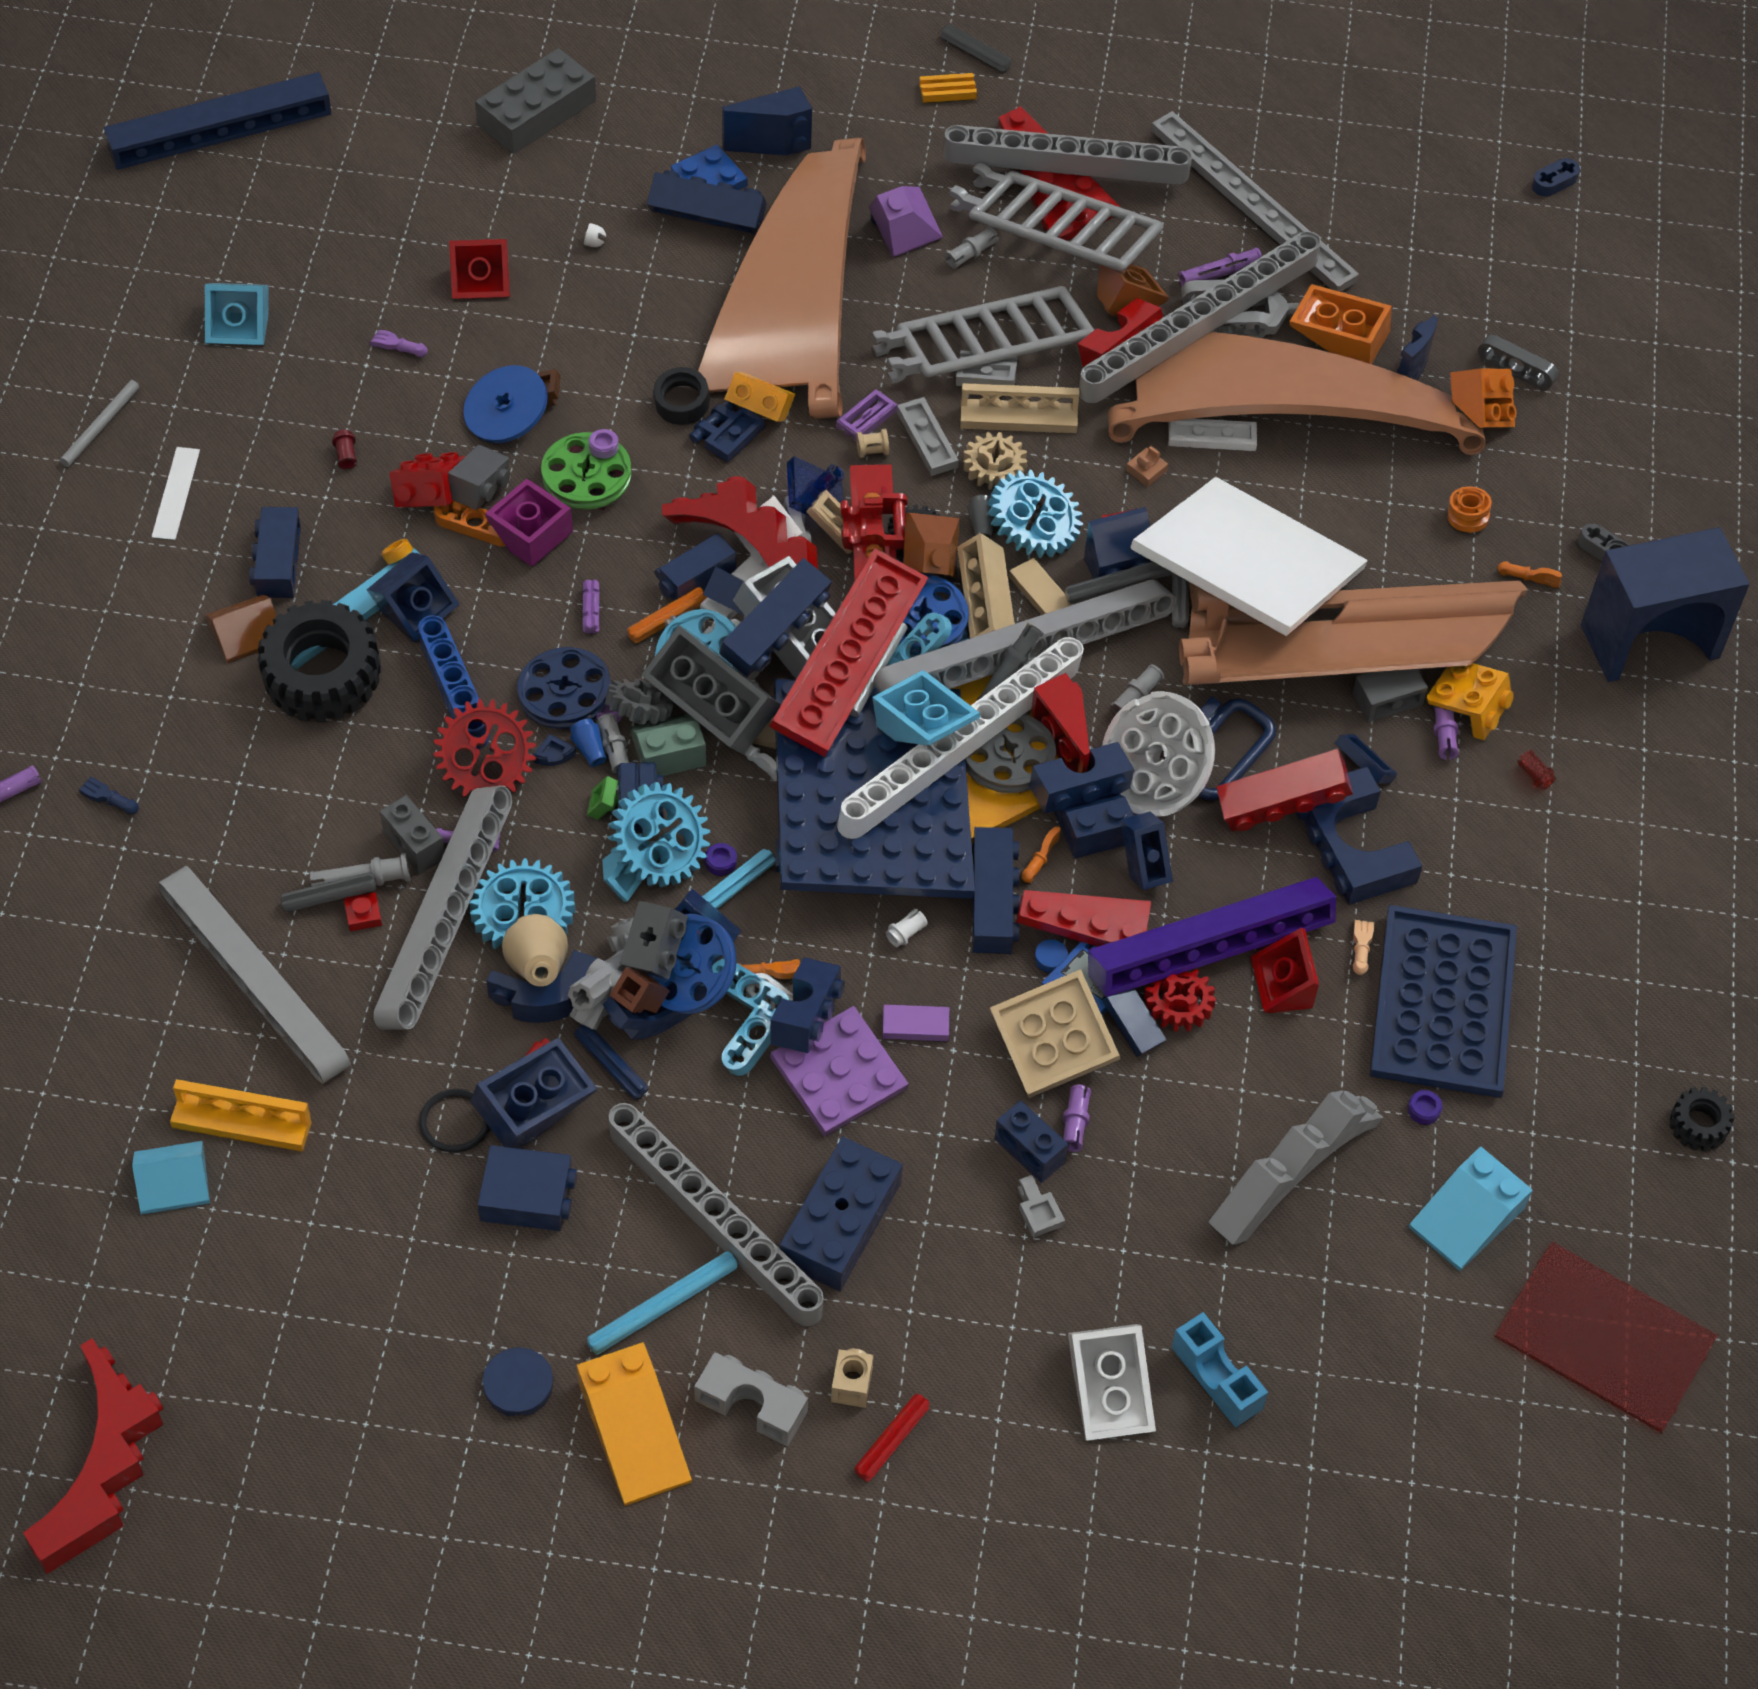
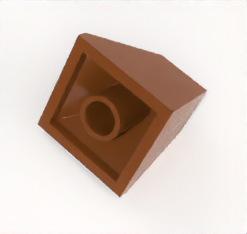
(1120, 288)
(931, 544)

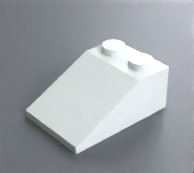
(1112, 1381)

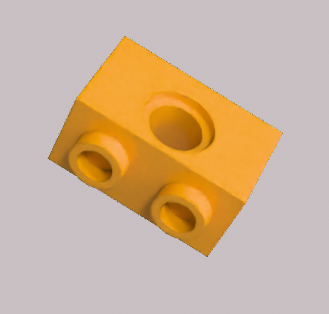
(759, 396)

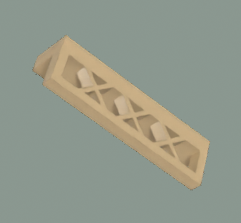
(1019, 412)

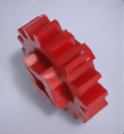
(1180, 1000)

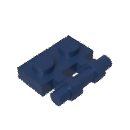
(732, 435)

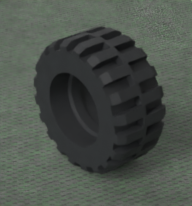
(327, 693)

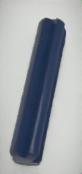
(611, 1061)

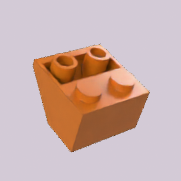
(1485, 396)

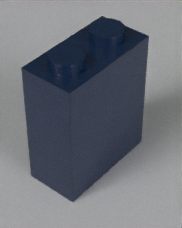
(526, 1188)

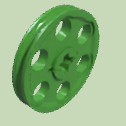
(573, 473)

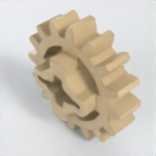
(981, 455)

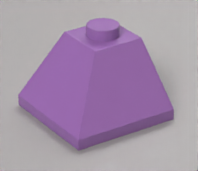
(904, 219)

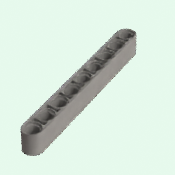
(1067, 154)
(442, 909)
(254, 975)
(718, 1227)

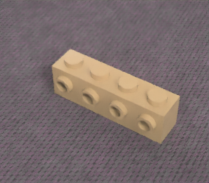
(985, 585)

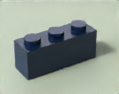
(276, 552)

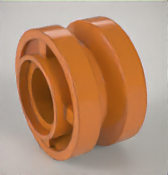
(1469, 509)

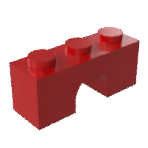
(1132, 320)

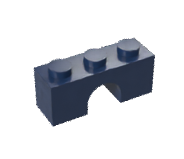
(1060, 787)
(801, 1021)

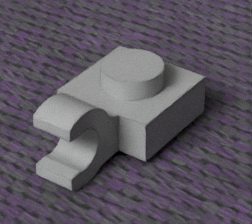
(1038, 1210)

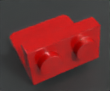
(424, 480)

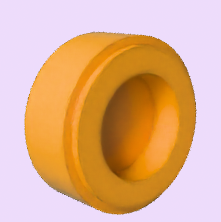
(397, 551)

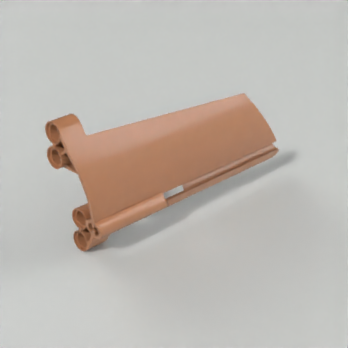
(1371, 634)

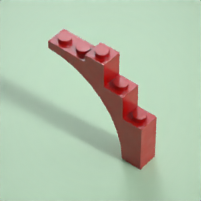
(736, 510)
(90, 1506)

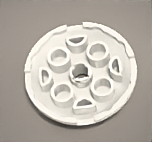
(1171, 725)

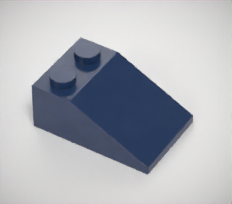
(769, 124)
(532, 1094)

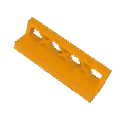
(237, 1117)

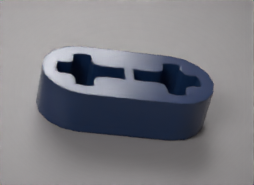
(1557, 180)

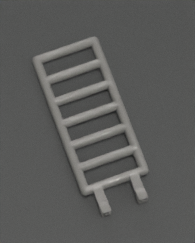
(1000, 183)
(919, 362)

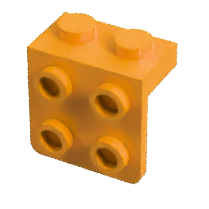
(1475, 692)

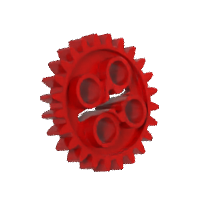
(458, 738)

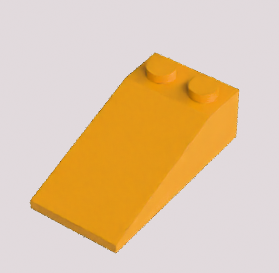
(633, 1423)

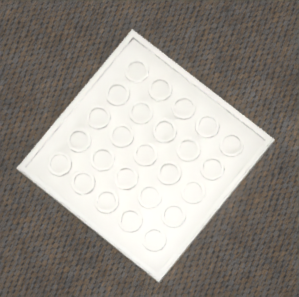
(1249, 555)

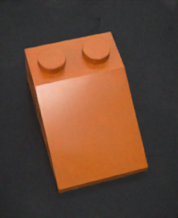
(1343, 322)

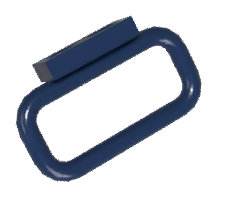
(1217, 717)

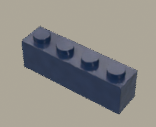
(706, 202)
(776, 618)
(993, 893)

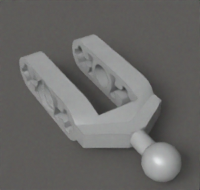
(1265, 323)

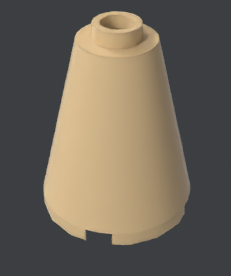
(535, 948)

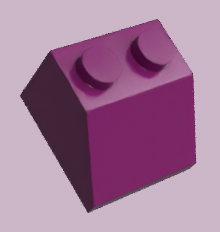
(530, 521)

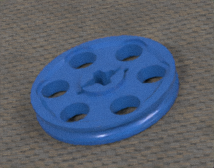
(955, 606)
(702, 958)

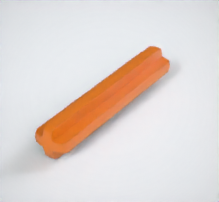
(656, 620)

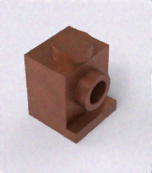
(638, 991)

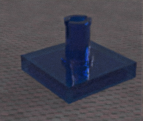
(808, 481)

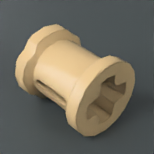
(866, 446)

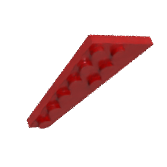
(1021, 121)

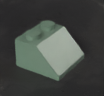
(670, 744)

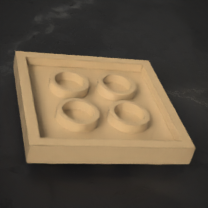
(1055, 1033)

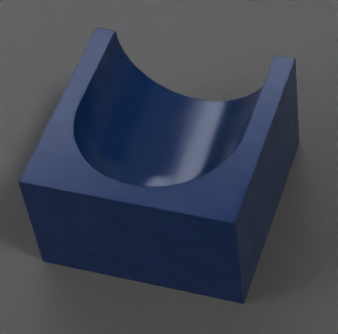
(1665, 585)

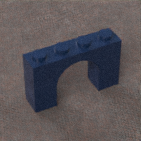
(1359, 872)

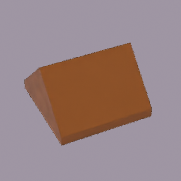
(241, 626)

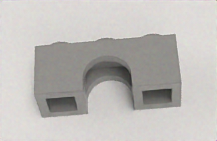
(729, 1381)

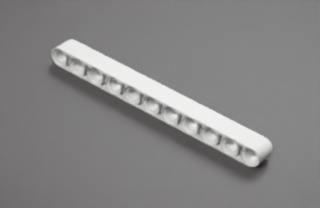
(927, 763)

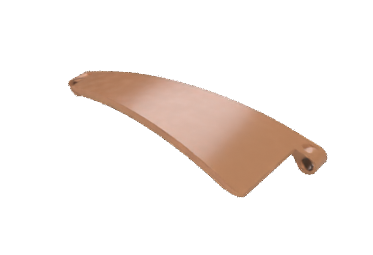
(789, 290)
(1266, 376)

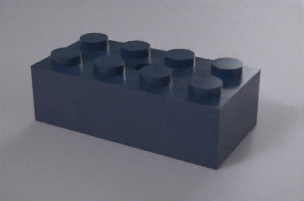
(842, 1212)

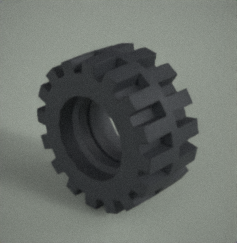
(1693, 1133)

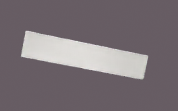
(175, 493)

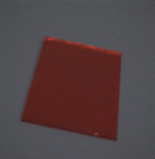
(1606, 1337)

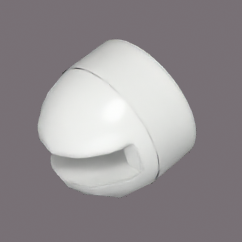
(592, 234)

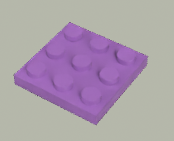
(841, 1073)

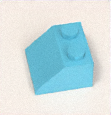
(236, 313)

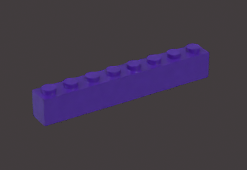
(1210, 936)

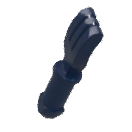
(100, 792)

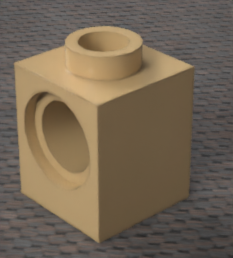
(852, 1391)

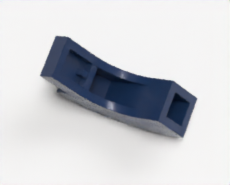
(539, 1003)
(648, 1023)

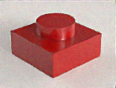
(362, 911)

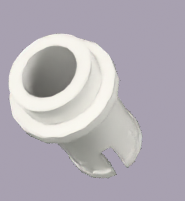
(900, 933)

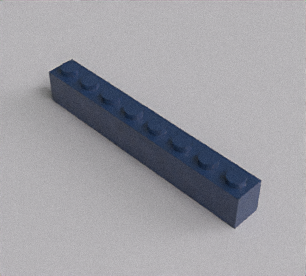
(217, 120)

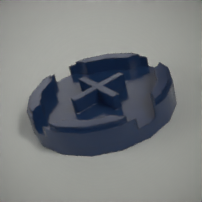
(518, 1381)

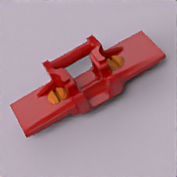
(862, 522)

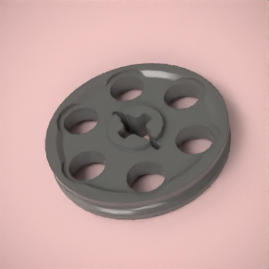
(1023, 755)

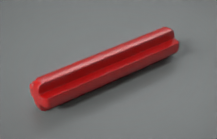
(892, 1437)

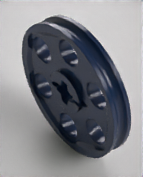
(558, 677)

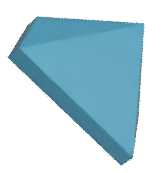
(614, 874)

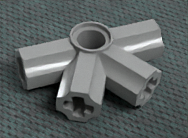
(594, 989)

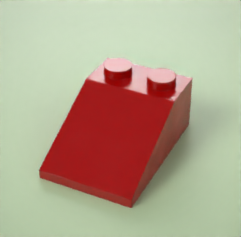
(1061, 710)

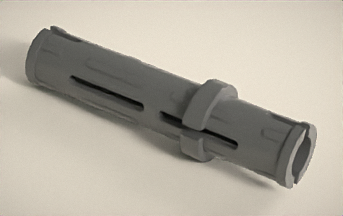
(1016, 657)

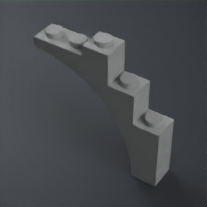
(1304, 1147)

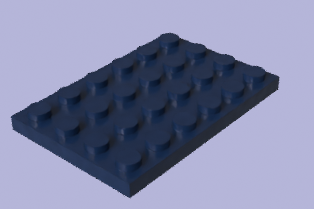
(1444, 1001)

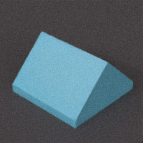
(171, 1177)

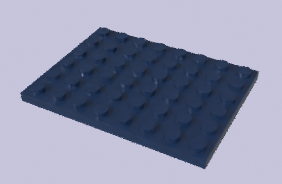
(910, 853)

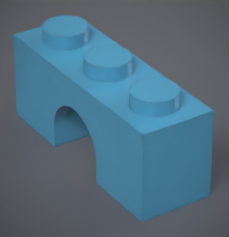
(1203, 1353)

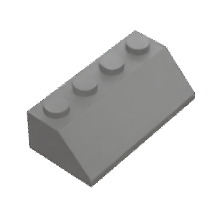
(802, 641)

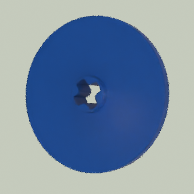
(499, 422)

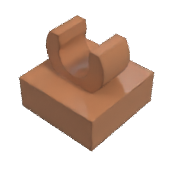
(1147, 466)

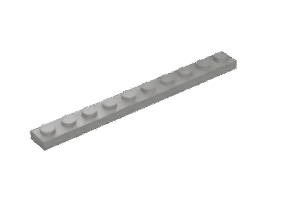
(1250, 197)

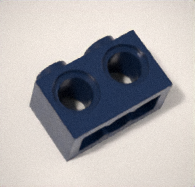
(1031, 1141)

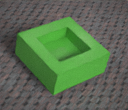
(603, 798)

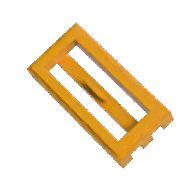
(947, 87)

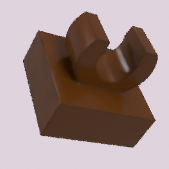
(552, 382)

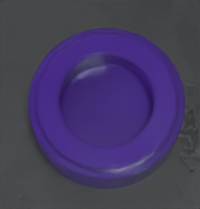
(721, 859)
(1425, 1107)

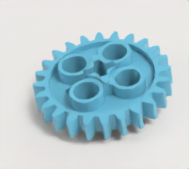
(1015, 502)
(674, 859)
(491, 905)

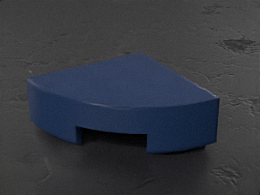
(554, 752)

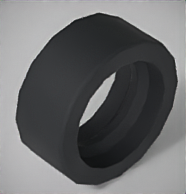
(681, 377)

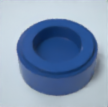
(1050, 955)

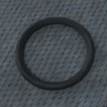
(443, 1147)

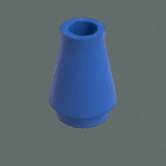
(588, 740)

